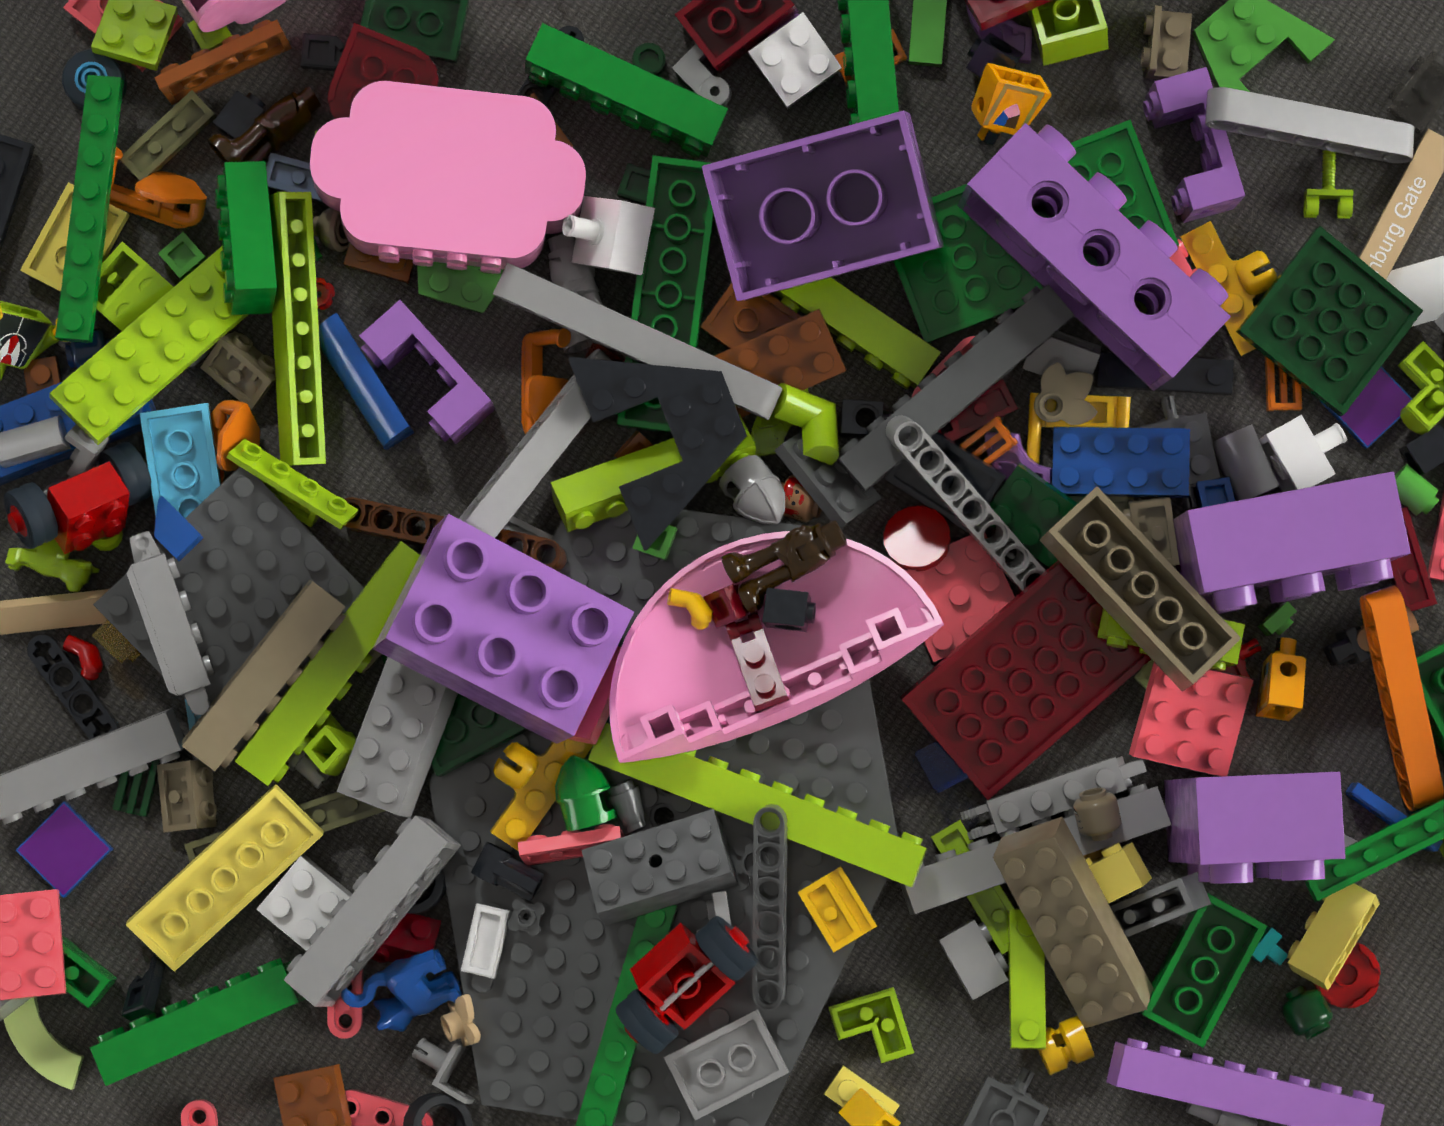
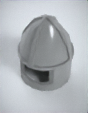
(757, 490)

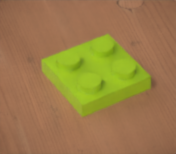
(135, 31)

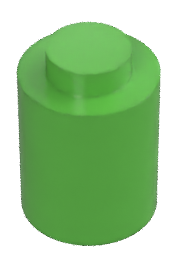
(1415, 491)

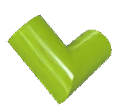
(1427, 372)
(815, 417)
(877, 1013)

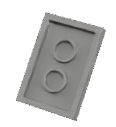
(726, 1064)

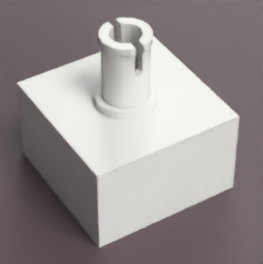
(610, 234)
(1299, 455)

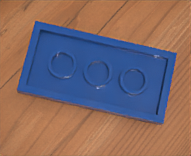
(1122, 461)

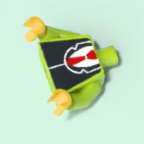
(23, 335)

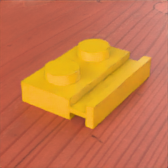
(837, 909)

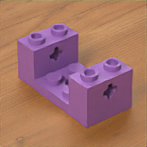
(1219, 185)
(397, 335)

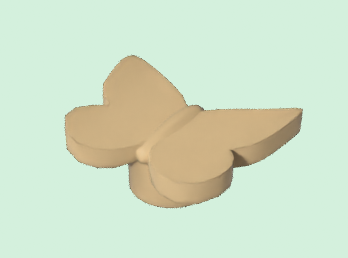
(459, 1022)

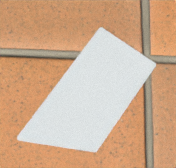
(1422, 285)

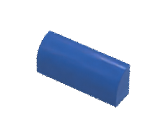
(362, 382)

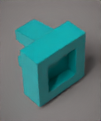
(1268, 948)

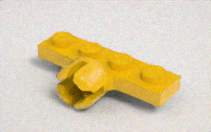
(1234, 275)
(533, 785)

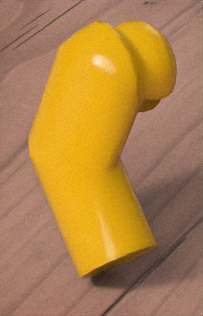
(695, 604)

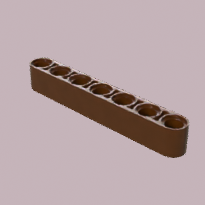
(405, 519)

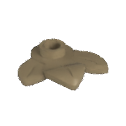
(1068, 393)

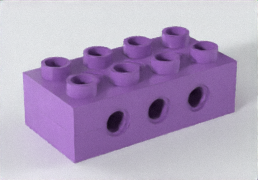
(1087, 220)

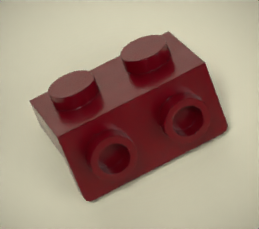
(410, 937)

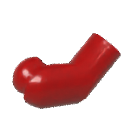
(88, 655)

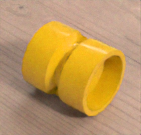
(1076, 1044)

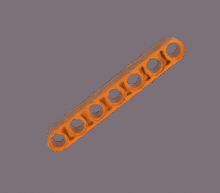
(1402, 697)

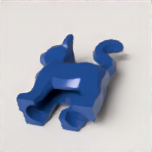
(412, 990)

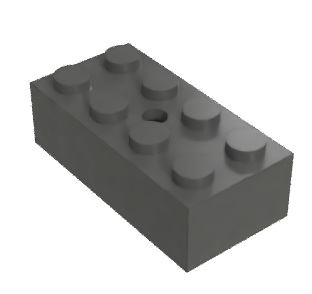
(691, 862)

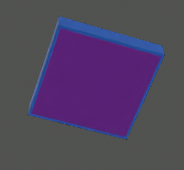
(1374, 409)
(64, 849)

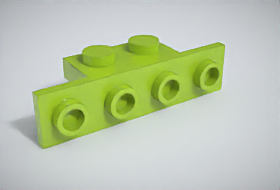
(297, 492)

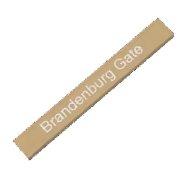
(1405, 205)

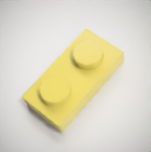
(848, 1083)

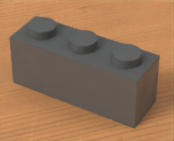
(1161, 904)

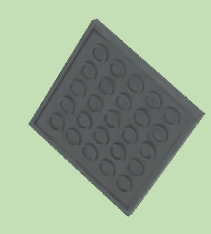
(237, 578)

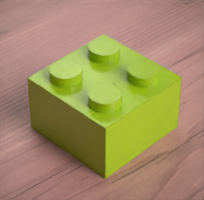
(1069, 29)

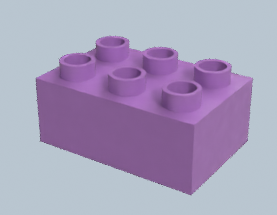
(823, 206)
(1293, 542)
(503, 630)
(1267, 820)

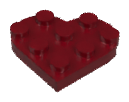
(375, 58)

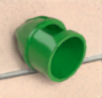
(581, 794)

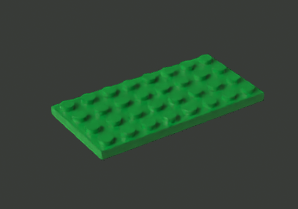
(977, 278)

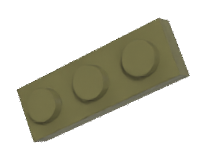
(168, 136)

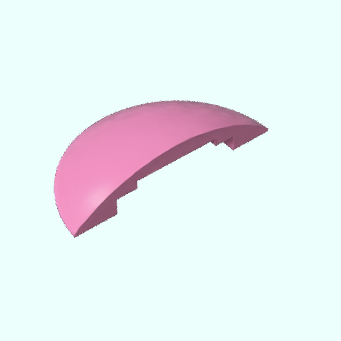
(686, 688)

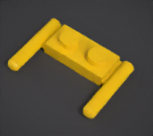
(1111, 413)

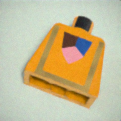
(1007, 101)
(1280, 694)

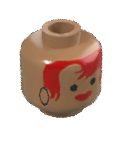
(798, 502)

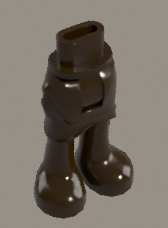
(275, 126)
(801, 552)

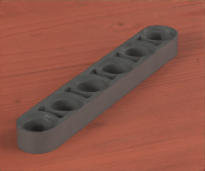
(765, 907)

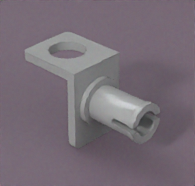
(444, 1064)

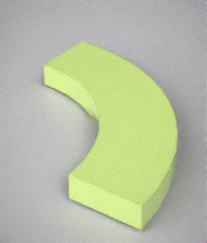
(40, 1047)

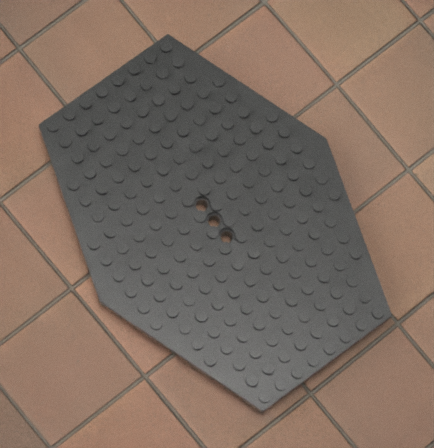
(557, 987)

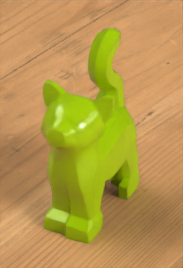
(52, 562)

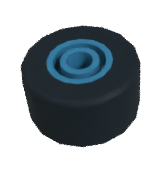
(84, 64)

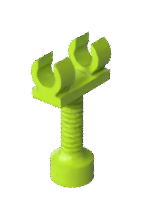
(1328, 191)

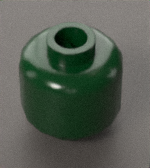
(1307, 1012)

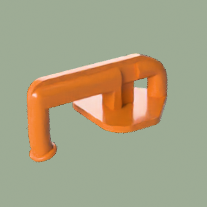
(158, 198)
(537, 389)
(230, 433)

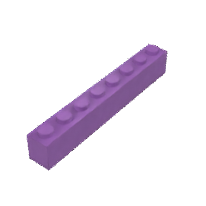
(1236, 1090)

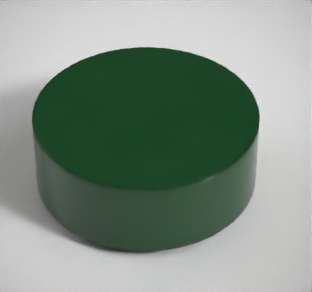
(649, 58)

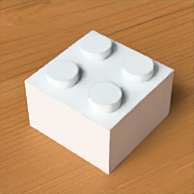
(795, 60)
(303, 901)

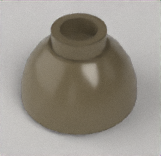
(330, 230)

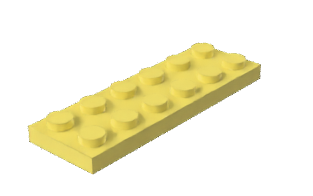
(224, 877)

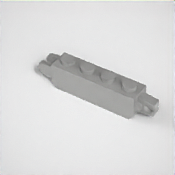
(167, 623)
(1052, 795)

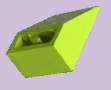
(128, 287)

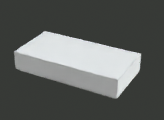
(485, 941)

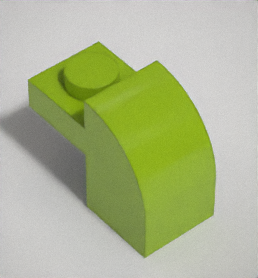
(330, 746)

